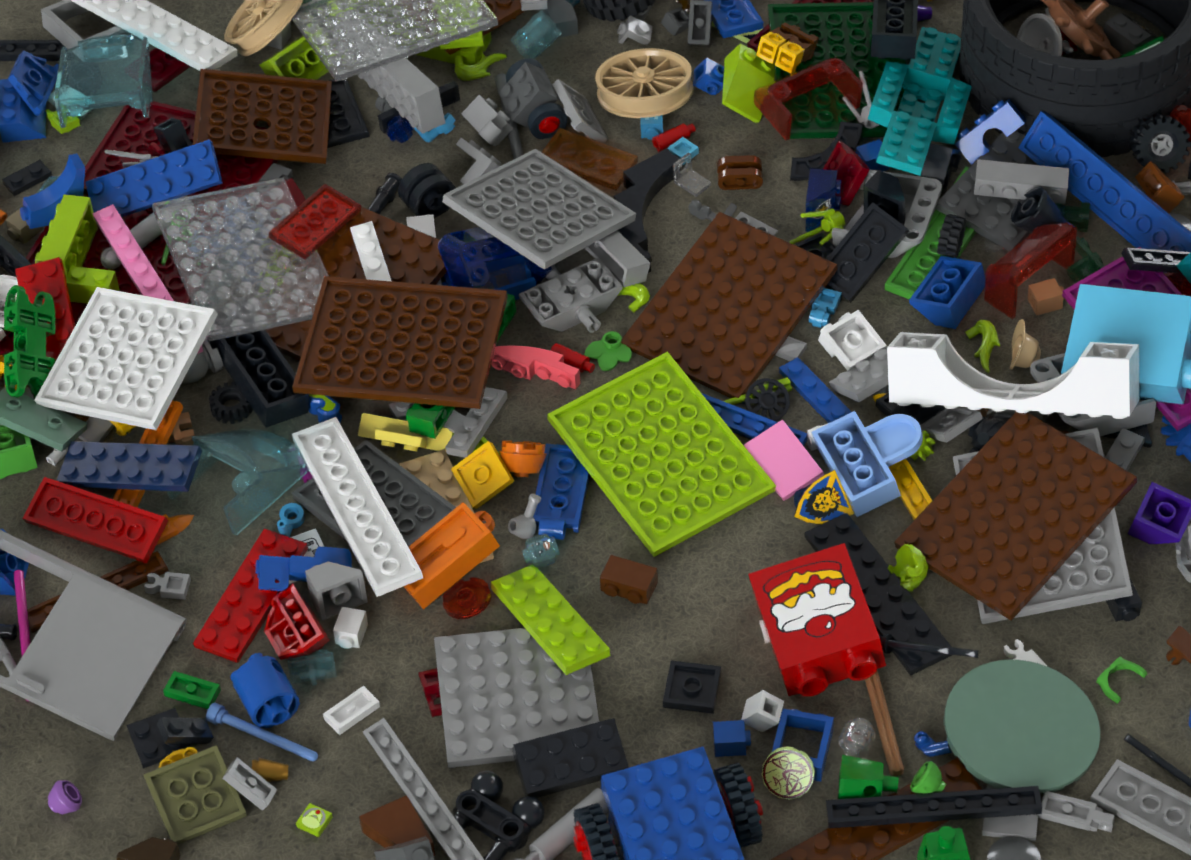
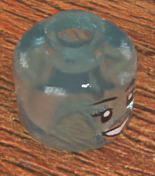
(540, 550)

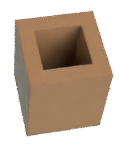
(1045, 296)

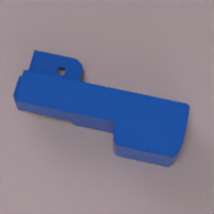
(293, 568)

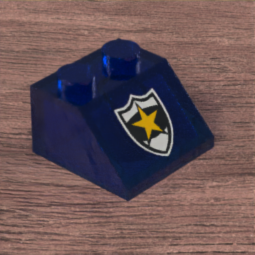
(821, 195)

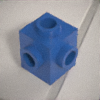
(709, 76)

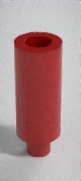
(670, 136)
(574, 358)

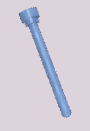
(218, 715)

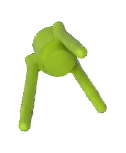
(831, 220)

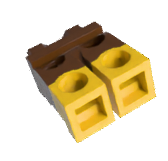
(787, 47)

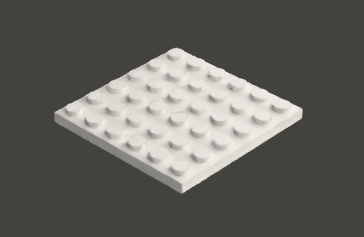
(126, 358)

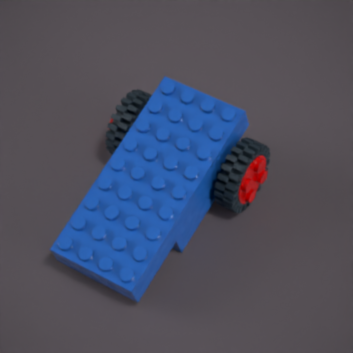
(671, 812)

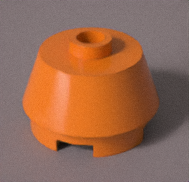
(523, 457)

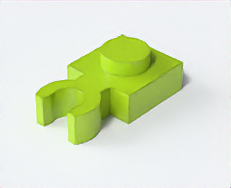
(72, 122)

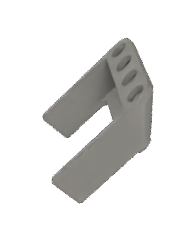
(920, 202)
(1143, 413)

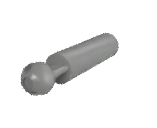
(144, 234)
(561, 833)

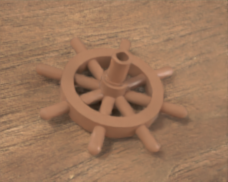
(1081, 27)

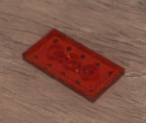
(314, 221)

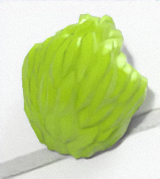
(910, 566)

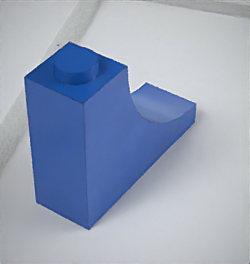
(41, 207)

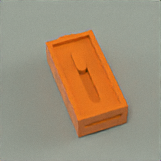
(450, 552)

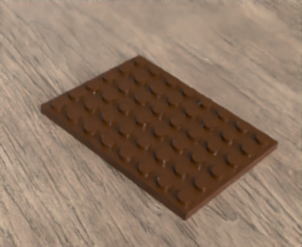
(407, 254)
(730, 305)
(401, 342)
(1016, 513)

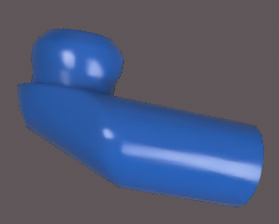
(929, 746)

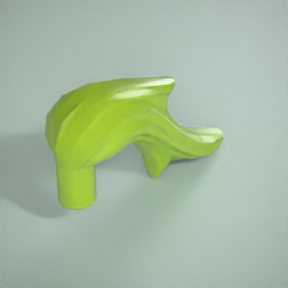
(476, 71)
(637, 291)
(989, 340)

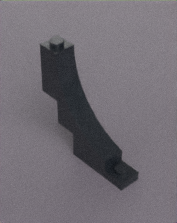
(641, 186)

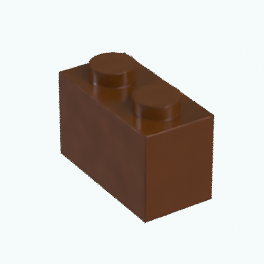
(628, 580)

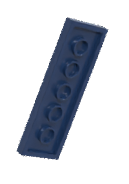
(130, 466)

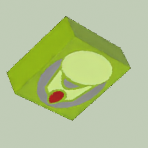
(314, 820)

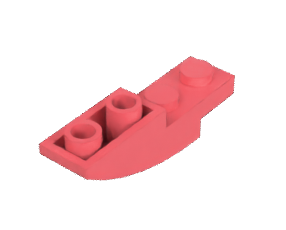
(527, 361)

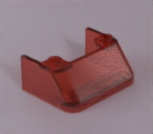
(771, 96)
(1045, 243)

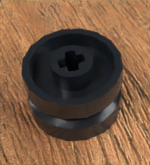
(424, 190)

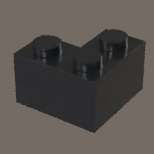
(941, 163)

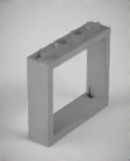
(57, 13)

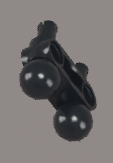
(495, 820)

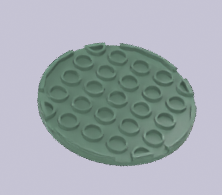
(1021, 726)

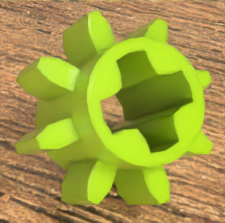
(925, 448)

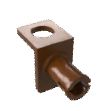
(1181, 646)

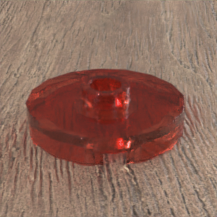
(467, 598)

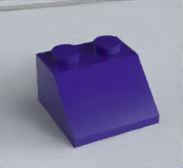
(1161, 516)

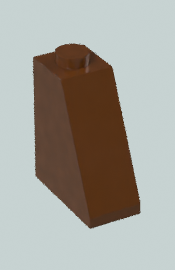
(394, 824)

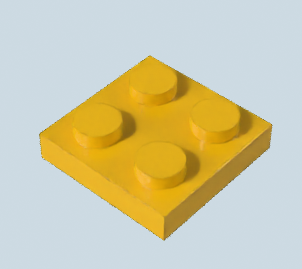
(482, 475)

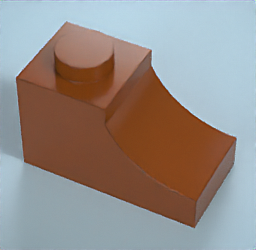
(1159, 187)

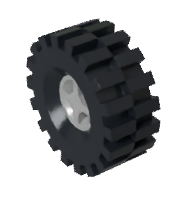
(1168, 149)

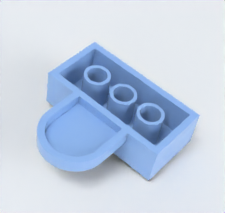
(865, 453)

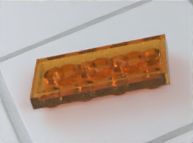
(590, 158)

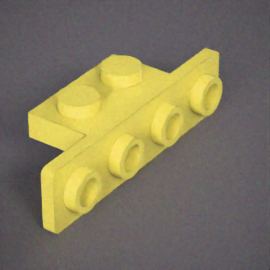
(397, 431)

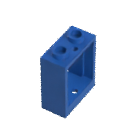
(807, 721)

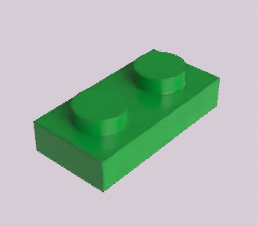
(191, 690)

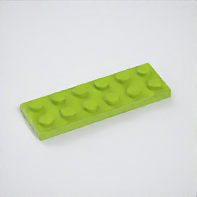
(550, 619)

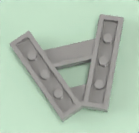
(466, 429)

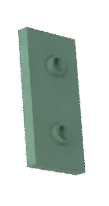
(39, 422)

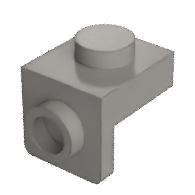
(636, 30)

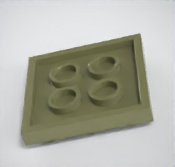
(194, 795)

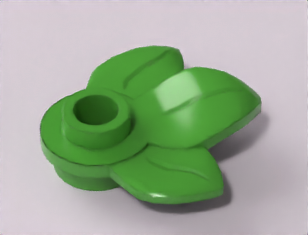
(609, 354)

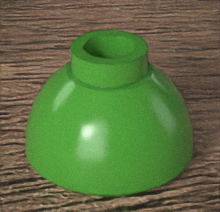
(928, 780)

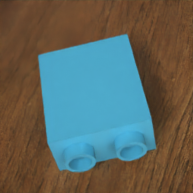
(1139, 317)

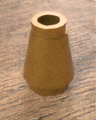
(270, 769)

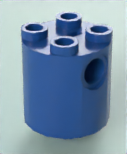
(265, 691)

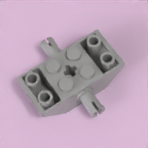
(573, 296)

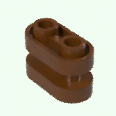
(739, 172)

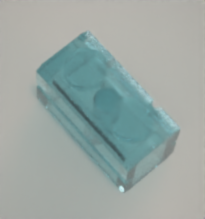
(536, 35)

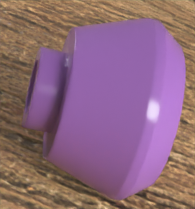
(64, 797)

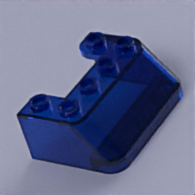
(469, 250)

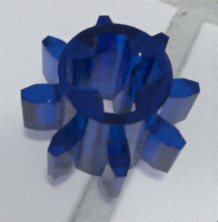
(399, 129)

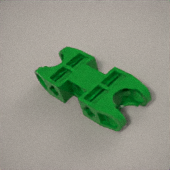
(30, 334)

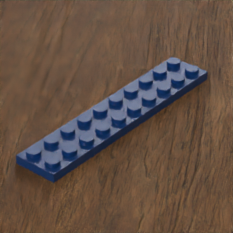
(1106, 189)

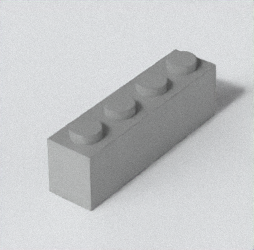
(1016, 179)

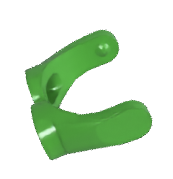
(1118, 664)

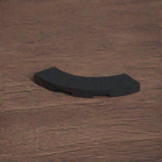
(848, 133)

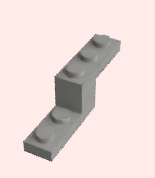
(484, 161)

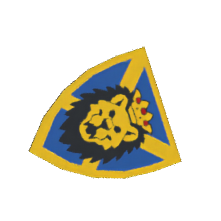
(823, 500)

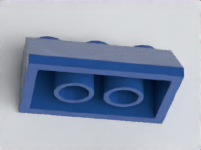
(16, 117)
(949, 291)

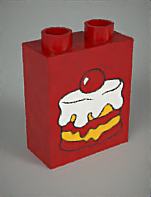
(817, 621)

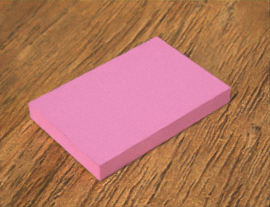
(784, 459)

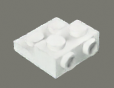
(851, 339)

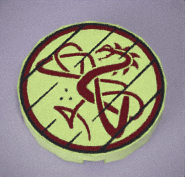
(788, 773)

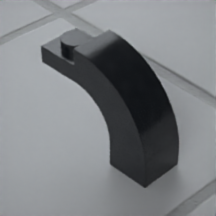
(172, 135)

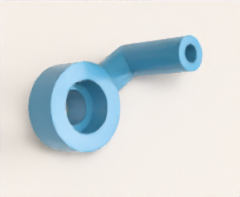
(445, 128)
(286, 525)

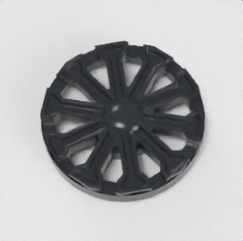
(767, 398)

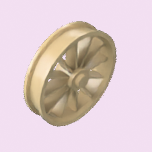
(259, 23)
(656, 90)

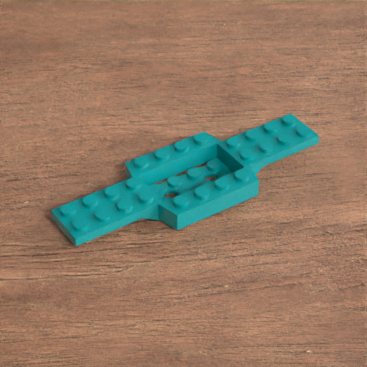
(927, 79)

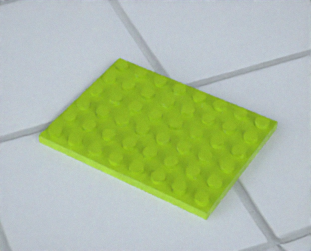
(661, 453)

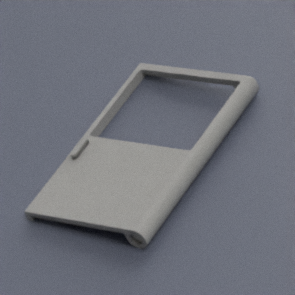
(92, 646)

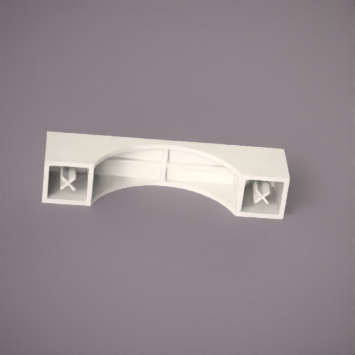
(932, 373)

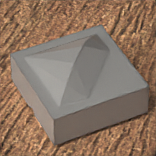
(791, 349)

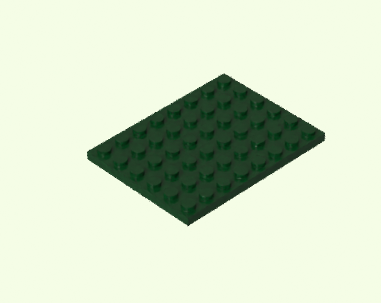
(843, 34)

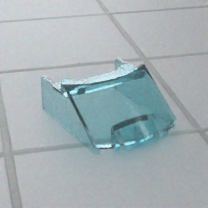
(103, 75)
(266, 464)

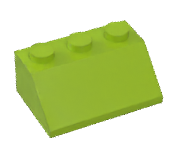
(295, 61)

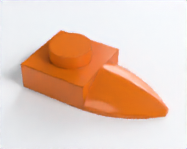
(174, 526)

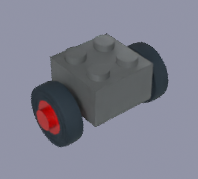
(532, 99)

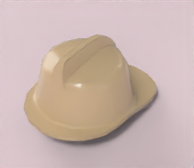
(1024, 347)

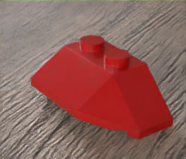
(293, 626)

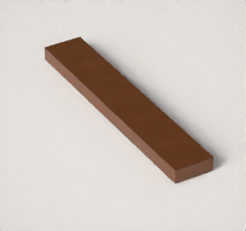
(124, 577)

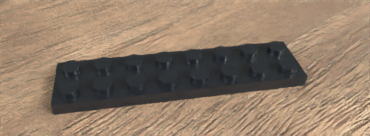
(889, 603)

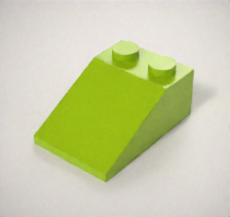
(742, 76)

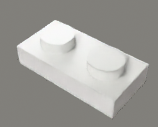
(351, 710)

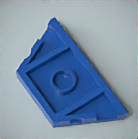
(33, 80)

